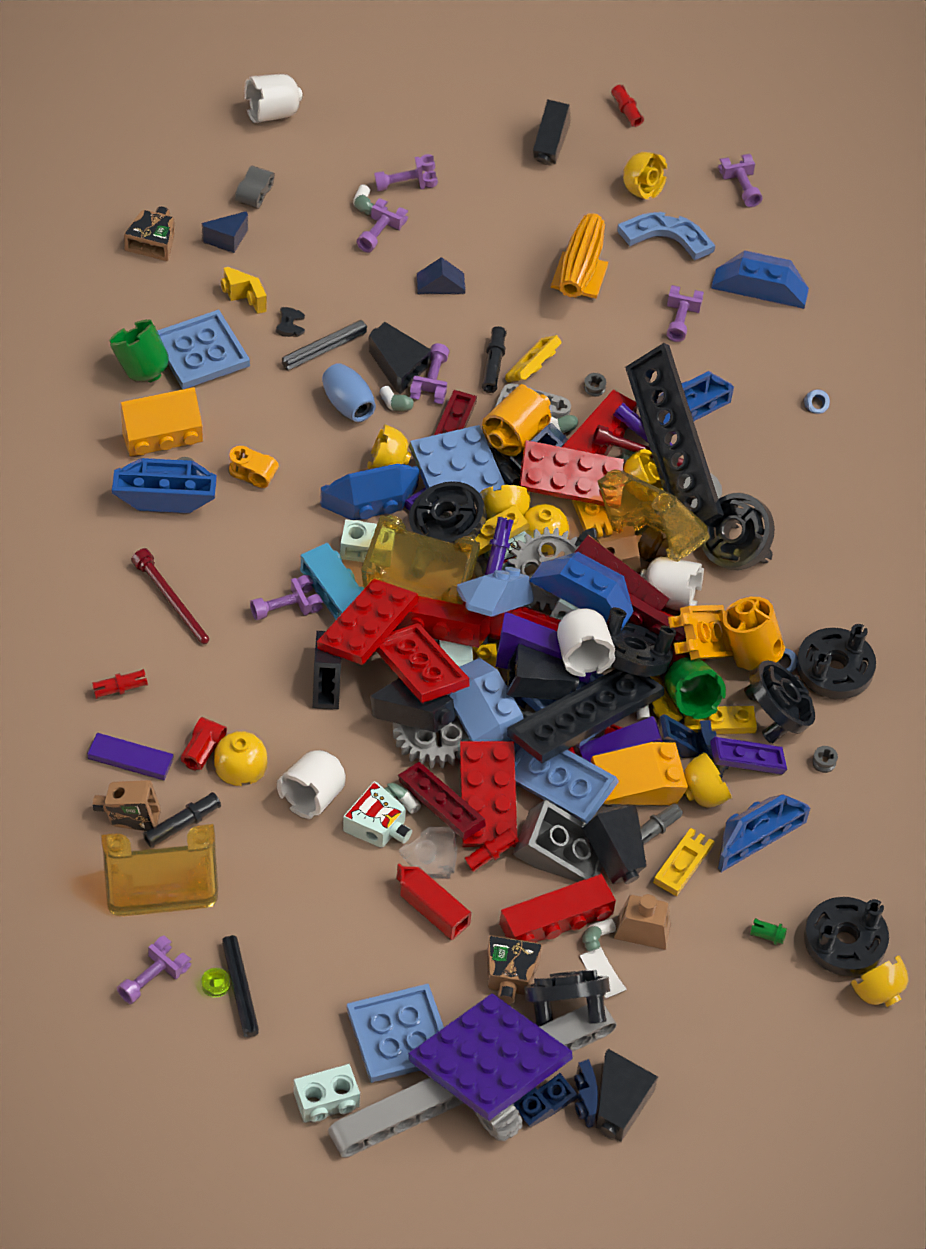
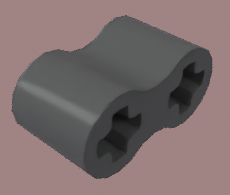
(254, 186)

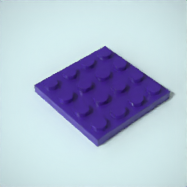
(490, 1056)

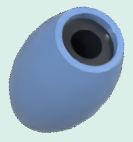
(348, 392)

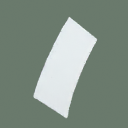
(597, 961)

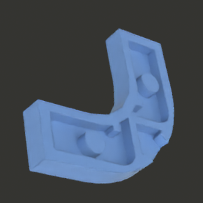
(658, 224)

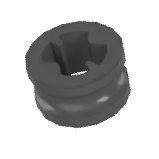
(598, 379)
(826, 751)

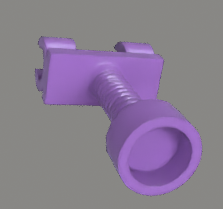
(422, 164)
(751, 195)
(368, 240)
(677, 329)
(439, 355)
(298, 587)
(130, 990)

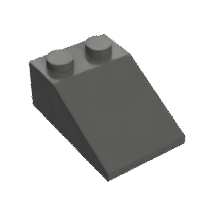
(557, 844)

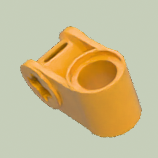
(254, 468)

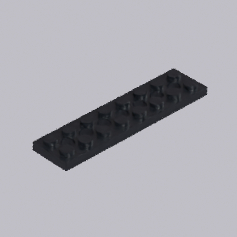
(681, 424)

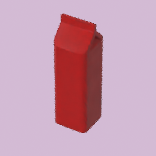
(433, 901)

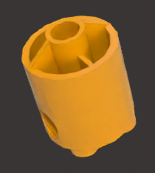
(516, 419)
(753, 632)

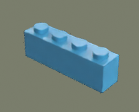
(330, 578)

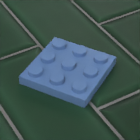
(202, 349)
(457, 457)
(392, 1027)

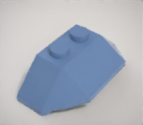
(497, 592)
(484, 706)

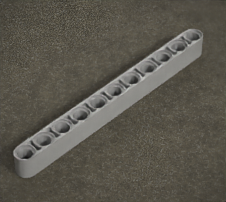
(430, 1099)

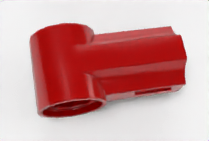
(203, 742)

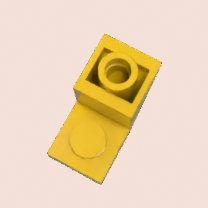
(242, 285)

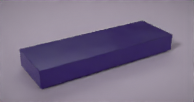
(629, 736)
(748, 755)
(130, 756)

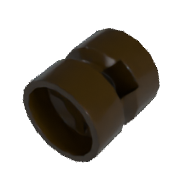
(652, 545)

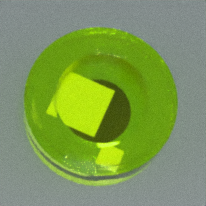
(215, 982)

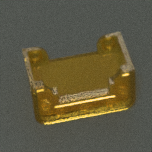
(638, 503)
(419, 561)
(160, 877)

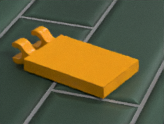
(703, 631)

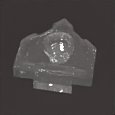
(433, 852)

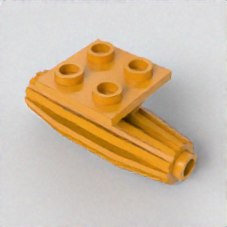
(579, 267)

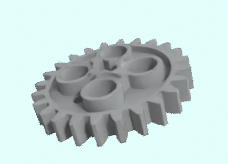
(531, 554)
(411, 742)

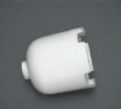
(272, 97)
(675, 580)
(585, 642)
(312, 783)

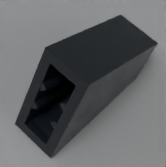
(552, 132)
(398, 355)
(538, 675)
(326, 678)
(399, 705)
(618, 843)
(622, 1095)

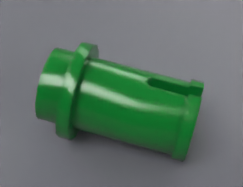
(769, 931)

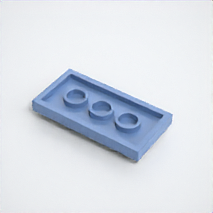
(565, 782)

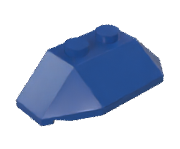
(762, 278)
(705, 394)
(164, 485)
(371, 491)
(584, 584)
(759, 827)

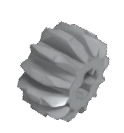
(504, 1124)

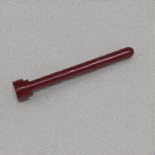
(603, 436)
(144, 561)

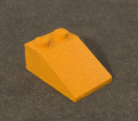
(645, 774)

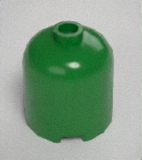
(140, 351)
(694, 687)

